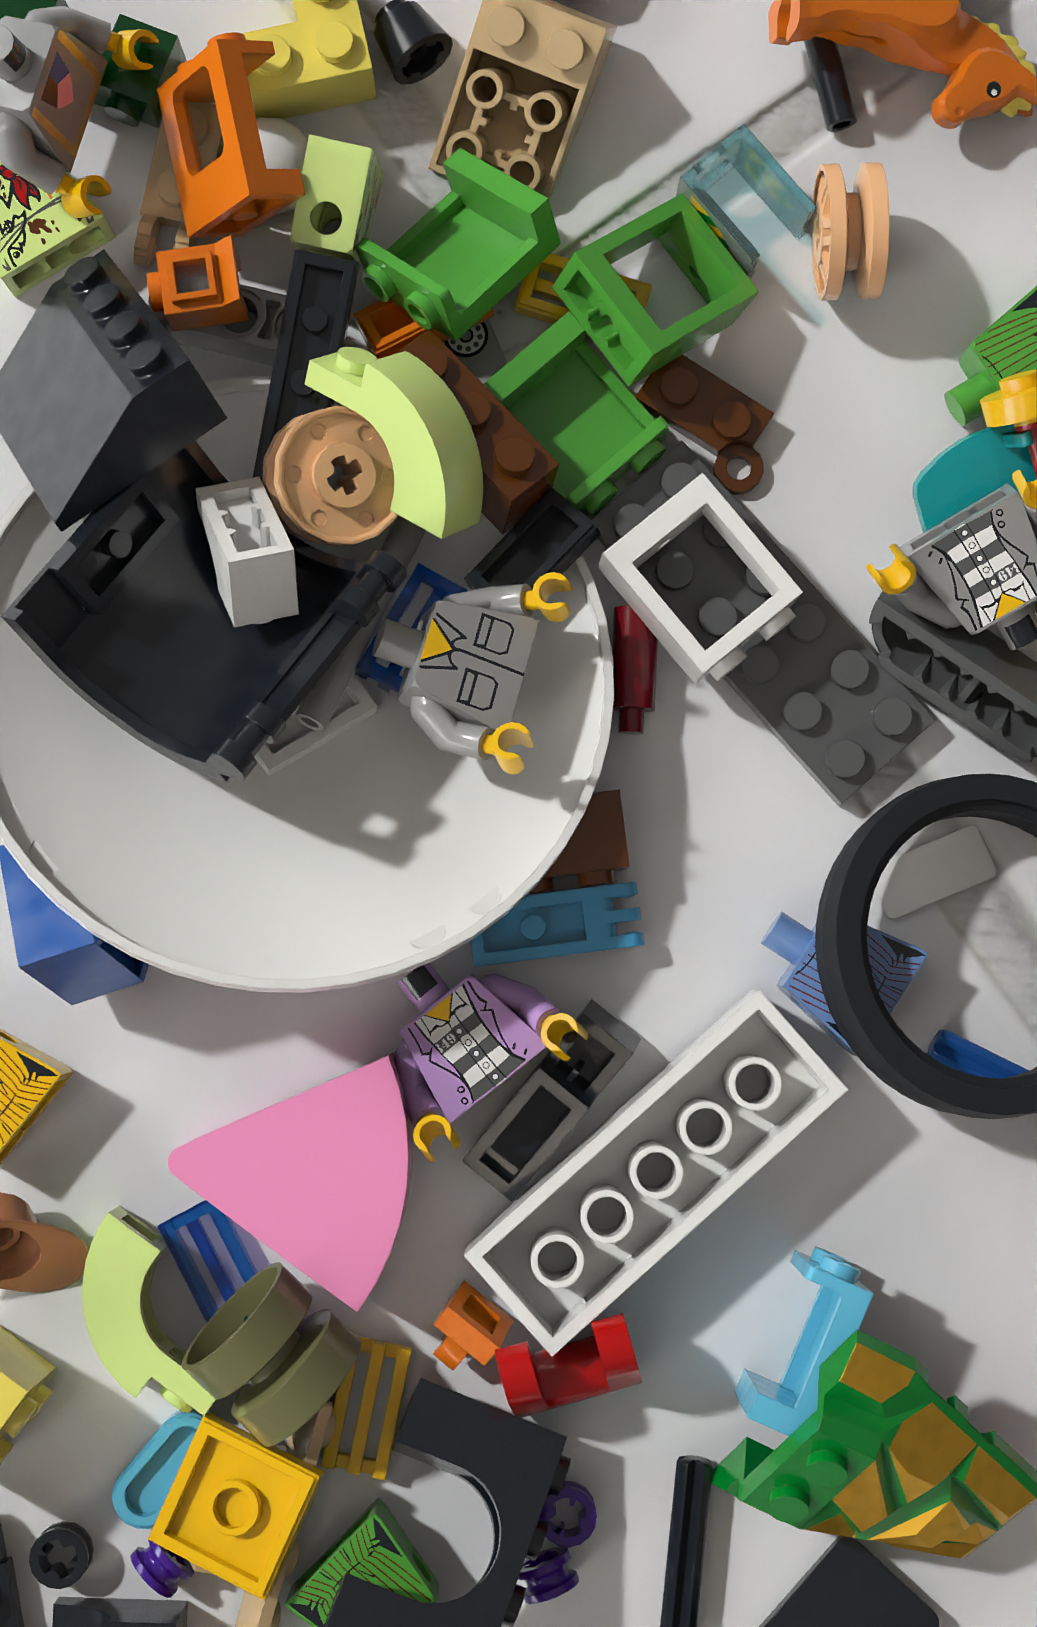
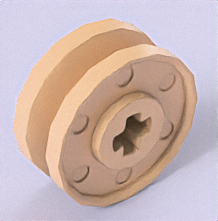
(850, 231)
(304, 458)

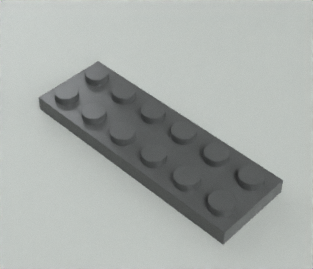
(808, 682)

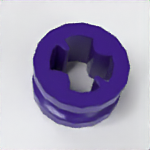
(586, 1516)
(161, 1568)
(548, 1575)

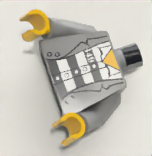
(974, 567)

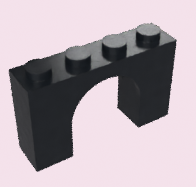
(511, 1470)

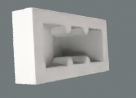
(249, 551)

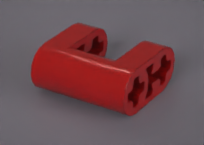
(573, 1374)

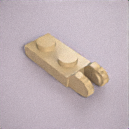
(161, 196)

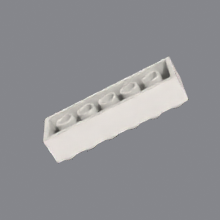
(653, 1171)

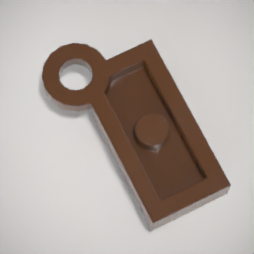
(710, 416)

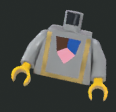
(47, 93)

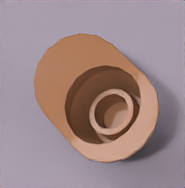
(36, 1254)

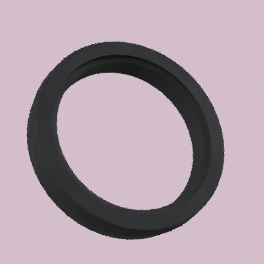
(844, 956)

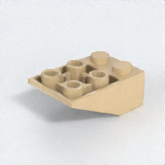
(524, 88)

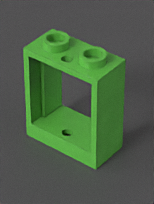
(634, 340)

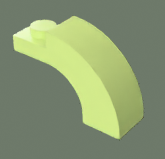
(422, 427)
(122, 1314)

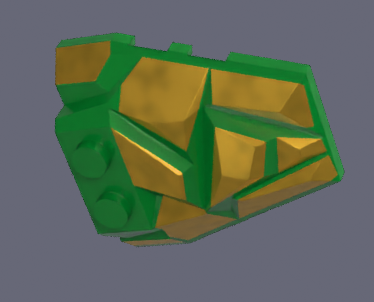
(884, 1461)

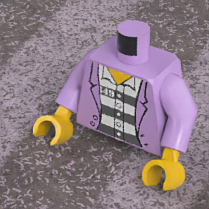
(469, 1044)

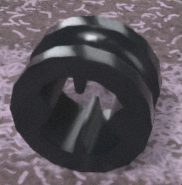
(57, 1575)

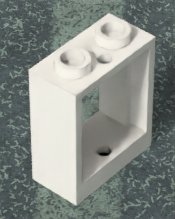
(623, 558)

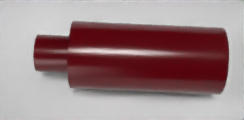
(633, 669)

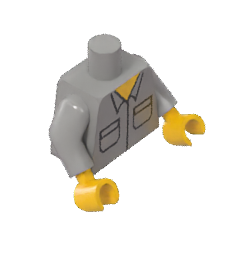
(470, 666)

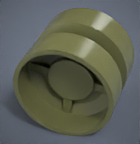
(275, 1357)

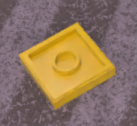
(236, 1506)

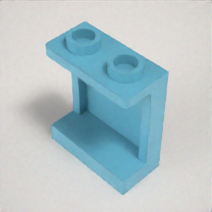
(832, 1319)

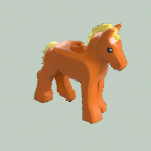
(932, 35)

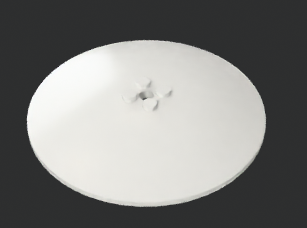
(343, 842)

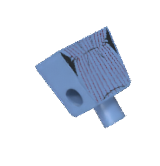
(890, 959)

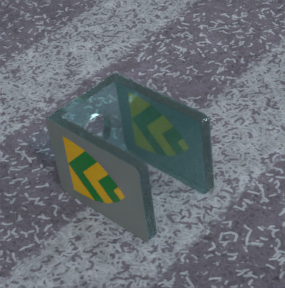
(764, 176)

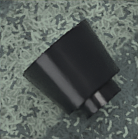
(410, 41)

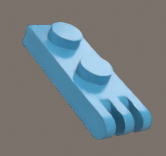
(559, 926)

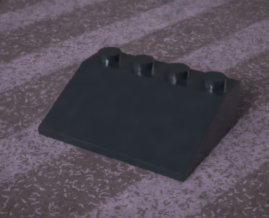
(97, 392)

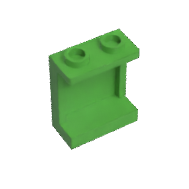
(463, 249)
(579, 414)

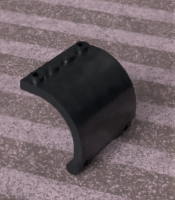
(146, 639)

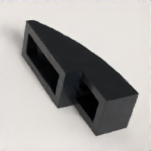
(551, 1102)

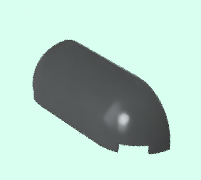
(961, 674)

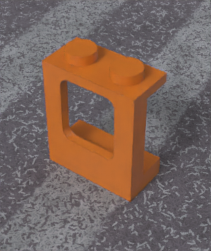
(236, 188)

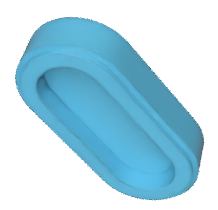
(149, 1476)

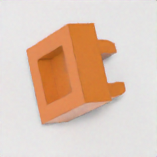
(471, 1327)

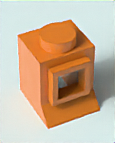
(198, 286)

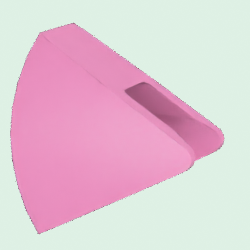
(316, 1176)

